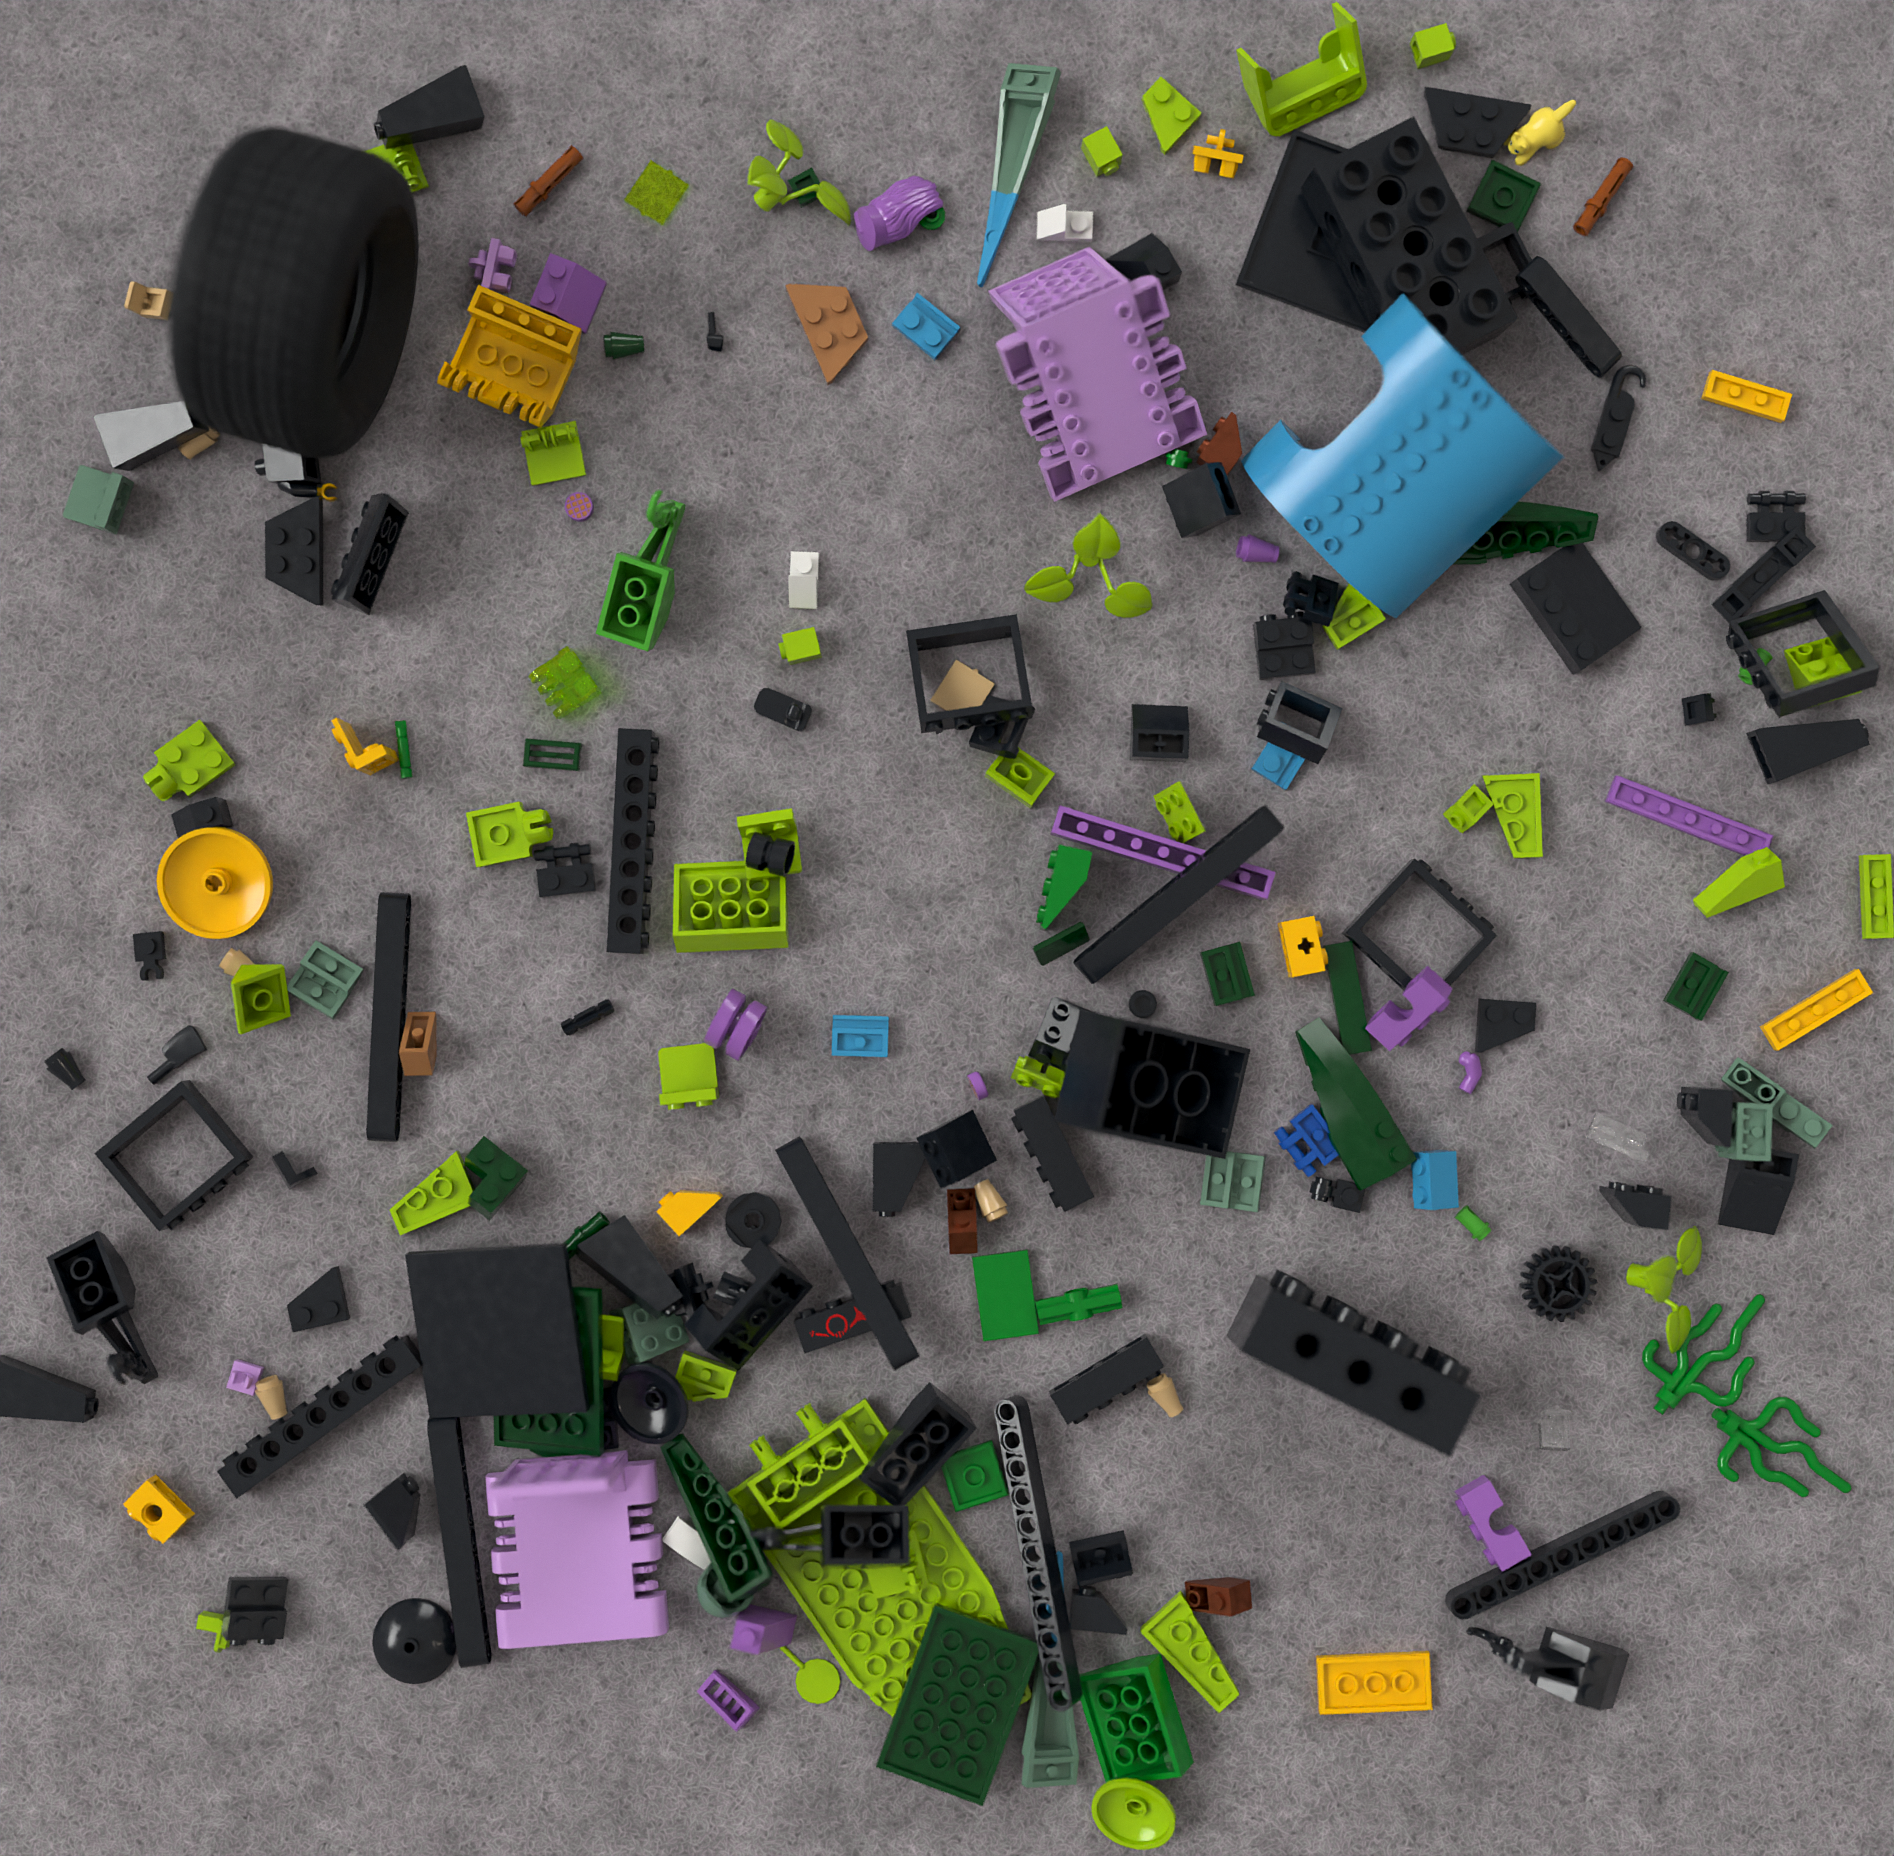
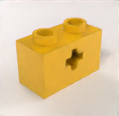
(1291, 936)

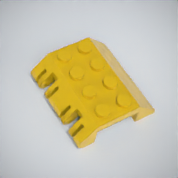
(513, 357)

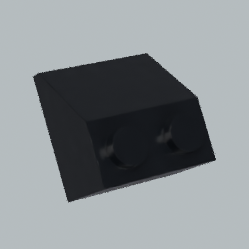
(1708, 1113)

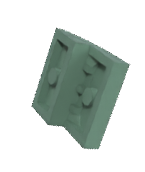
(324, 980)
(1233, 1181)

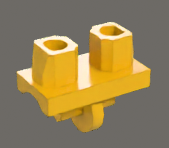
(1229, 160)

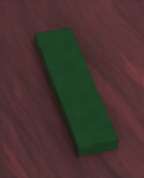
(1347, 998)

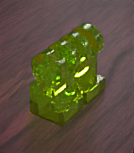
(578, 683)

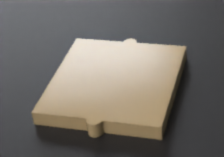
(962, 688)

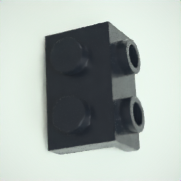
(1101, 1558)

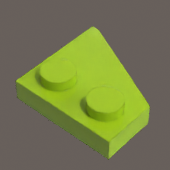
(1169, 113)
(1352, 618)
(704, 1377)

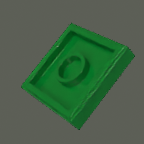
(974, 1476)

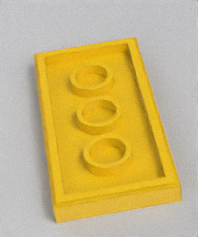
(1374, 1682)

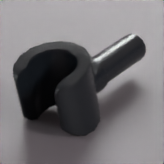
(714, 341)

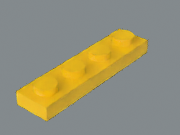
(1816, 1009)

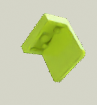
(688, 1075)

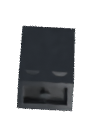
(1757, 1192)

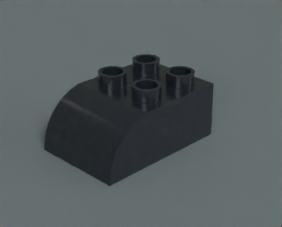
(1151, 1084)

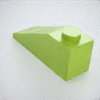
(1742, 882)

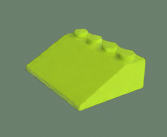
(725, 911)

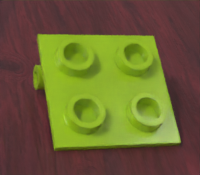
(407, 162)
(553, 453)
(1178, 813)
(903, 1578)

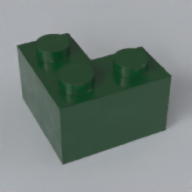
(499, 1177)

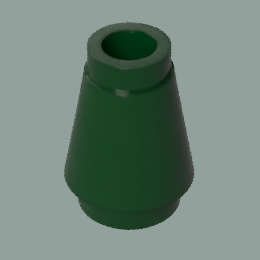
(622, 345)

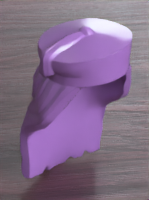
(896, 212)

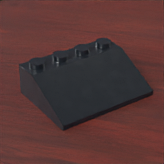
(370, 553)
(1575, 606)

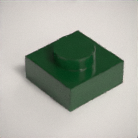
(803, 181)

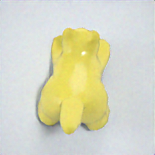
(1542, 129)

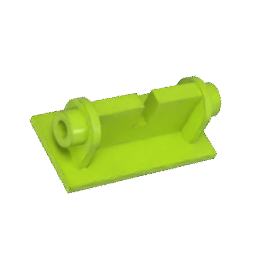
(1028, 1075)

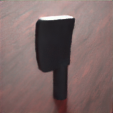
(178, 1050)

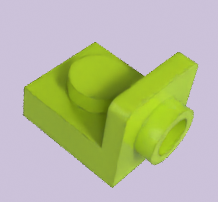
(1468, 809)

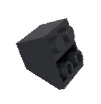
(1159, 733)
(1639, 1206)

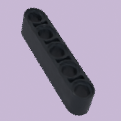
(1568, 316)

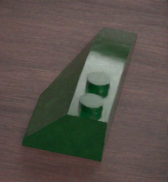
(1530, 529)
(1354, 1113)
(719, 1523)

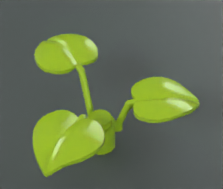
(774, 189)
(1092, 545)
(1658, 1282)

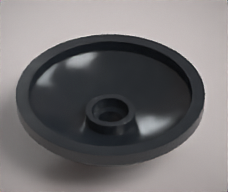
(641, 1411)
(427, 1628)

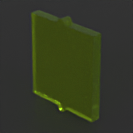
(656, 192)

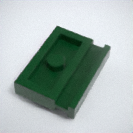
(1227, 973)
(1695, 986)

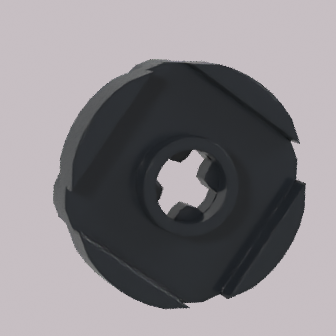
(755, 1204)

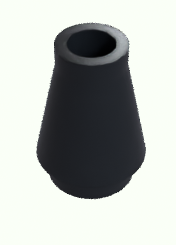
(64, 1068)

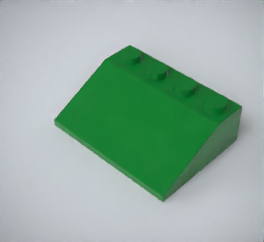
(1135, 1720)

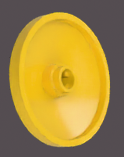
(214, 882)

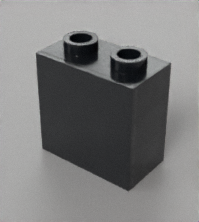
(1201, 499)
(956, 1149)

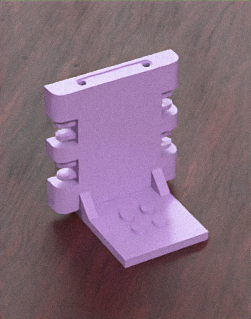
(1096, 372)
(576, 1550)

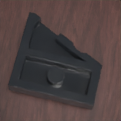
(1502, 1022)
(320, 1303)

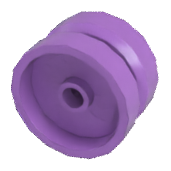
(739, 1026)

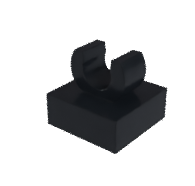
(1698, 709)

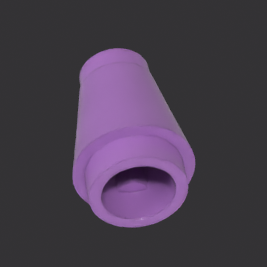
(1256, 550)

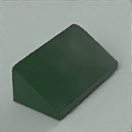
(1061, 943)

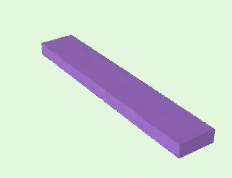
(1686, 817)

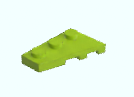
(1518, 811)
(435, 1197)

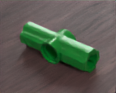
(1078, 1304)

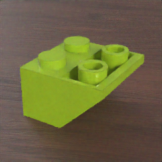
(1815, 663)

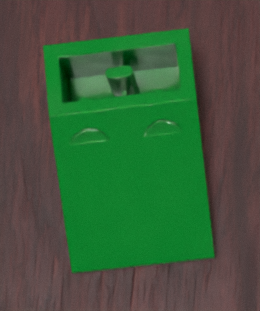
(1068, 874)

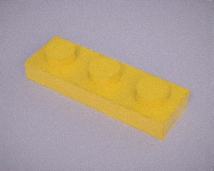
(1746, 396)

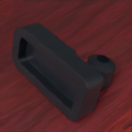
(782, 709)

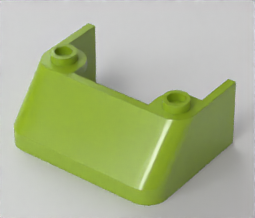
(1312, 88)

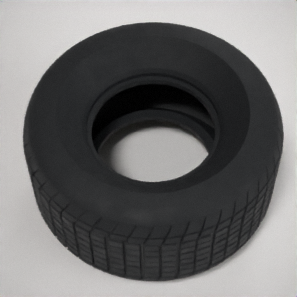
(293, 291)

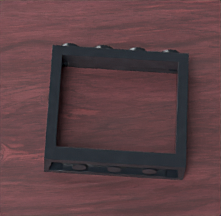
(1818, 606)
(961, 634)
(1444, 890)
(147, 1119)

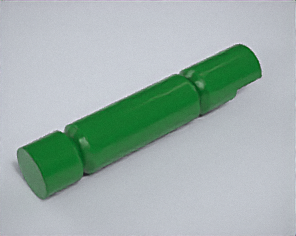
(403, 749)

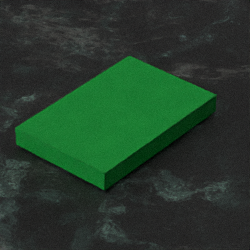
(1005, 1295)

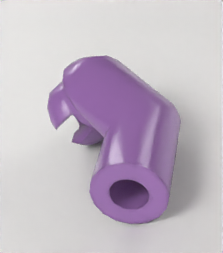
(1473, 1071)

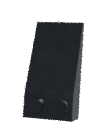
(917, 1446)

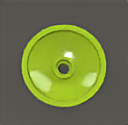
(1133, 1813)

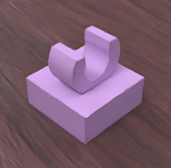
(244, 1377)

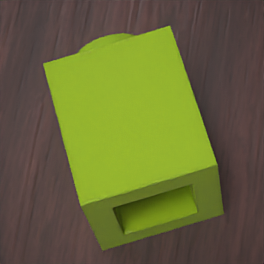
(1432, 45)
(1102, 152)
(800, 646)

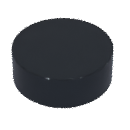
(1142, 1004)

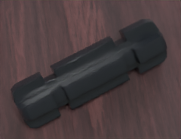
(587, 1017)

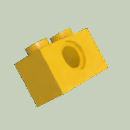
(174, 1510)

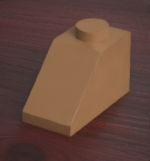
(419, 1044)

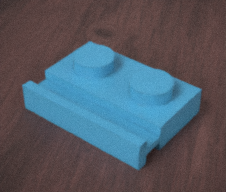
(926, 326)
(1277, 765)
(860, 1036)

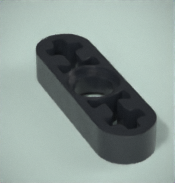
(1680, 533)

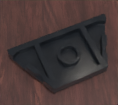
(1472, 122)
(296, 550)

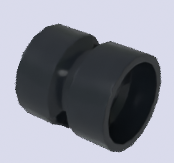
(770, 854)

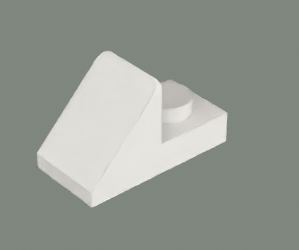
(1064, 225)
(803, 580)

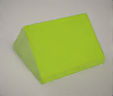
(1020, 777)
(259, 996)

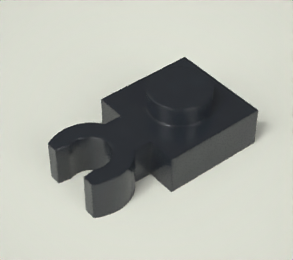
(149, 949)

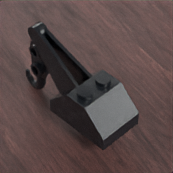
(94, 1292)
(850, 1536)
(1566, 1665)

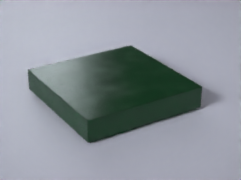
(1503, 196)

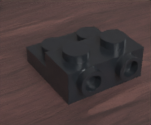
(1284, 646)
(255, 1610)

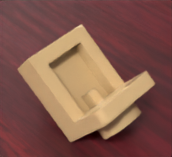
(148, 301)

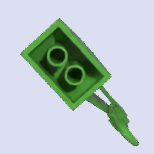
(639, 589)

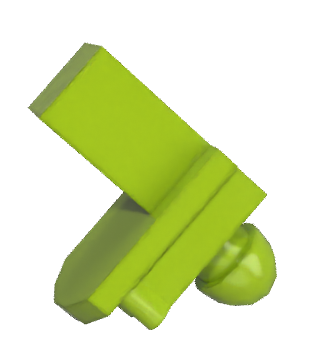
(213, 1623)

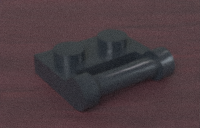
(990, 737)

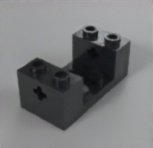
(774, 1294)

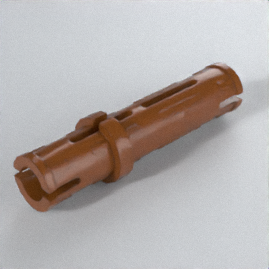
(539, 189)
(1596, 206)

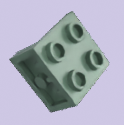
(98, 499)
(1750, 1132)
(647, 1336)

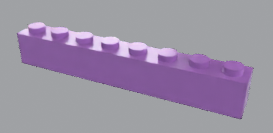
(1152, 850)

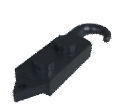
(1615, 418)

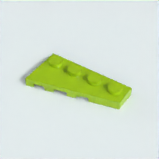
(1187, 1647)

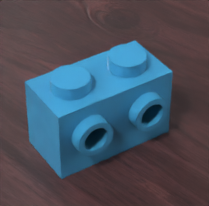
(1435, 1180)

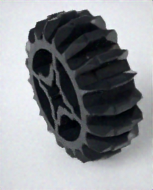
(1552, 1292)

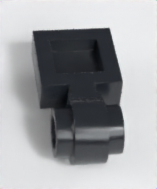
(1344, 1195)

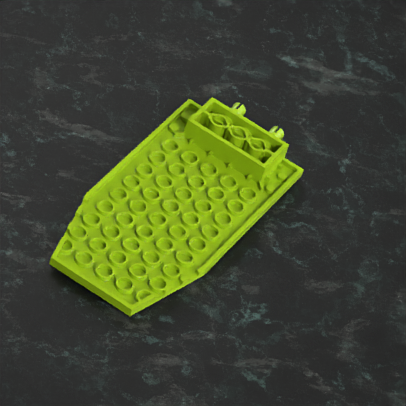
(866, 1635)

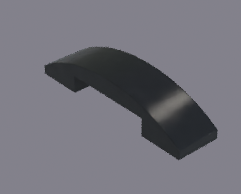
(1763, 574)

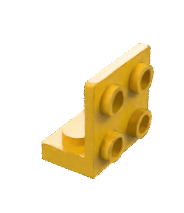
(364, 760)

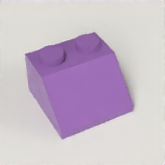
(568, 292)

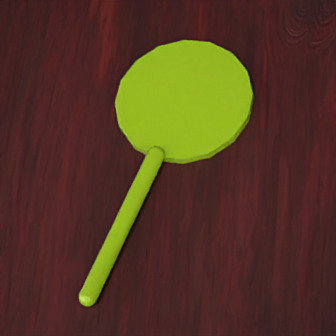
(816, 1679)

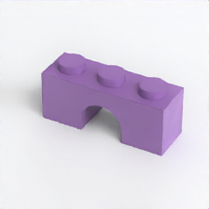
(1394, 1025)
(1503, 1546)

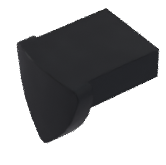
(287, 1172)

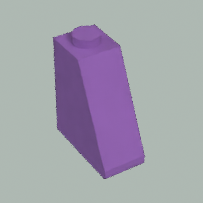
(762, 1630)

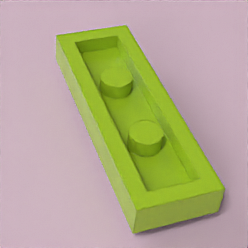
(1876, 896)

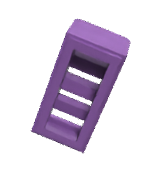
(721, 1707)

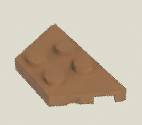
(829, 325)

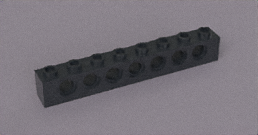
(628, 743)
(241, 1477)

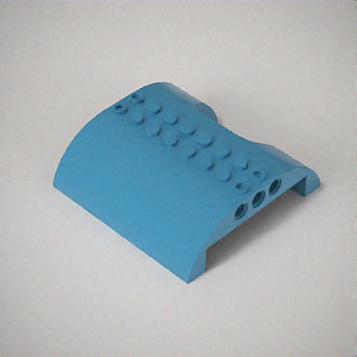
(1411, 473)

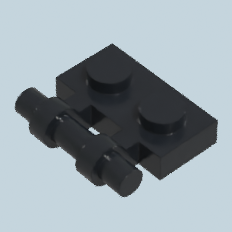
(1772, 526)
(1317, 604)
(565, 879)

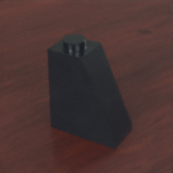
(894, 1174)

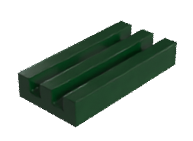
(576, 757)

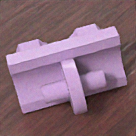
(497, 256)

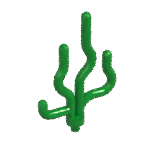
(1682, 1383)
(1746, 1431)

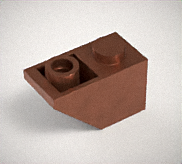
(1224, 446)
(962, 1221)
(1219, 1595)

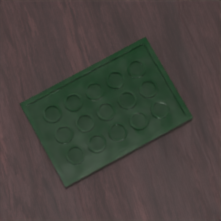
(567, 1432)
(958, 1704)

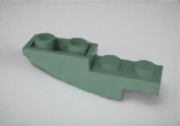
(1786, 1112)

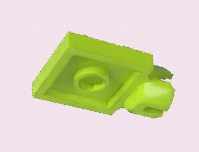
(187, 763)
(506, 833)

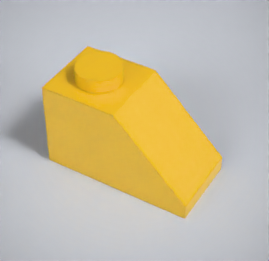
(686, 1208)

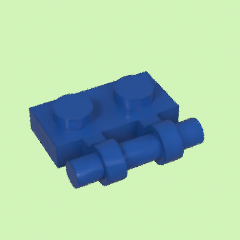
(1314, 1131)

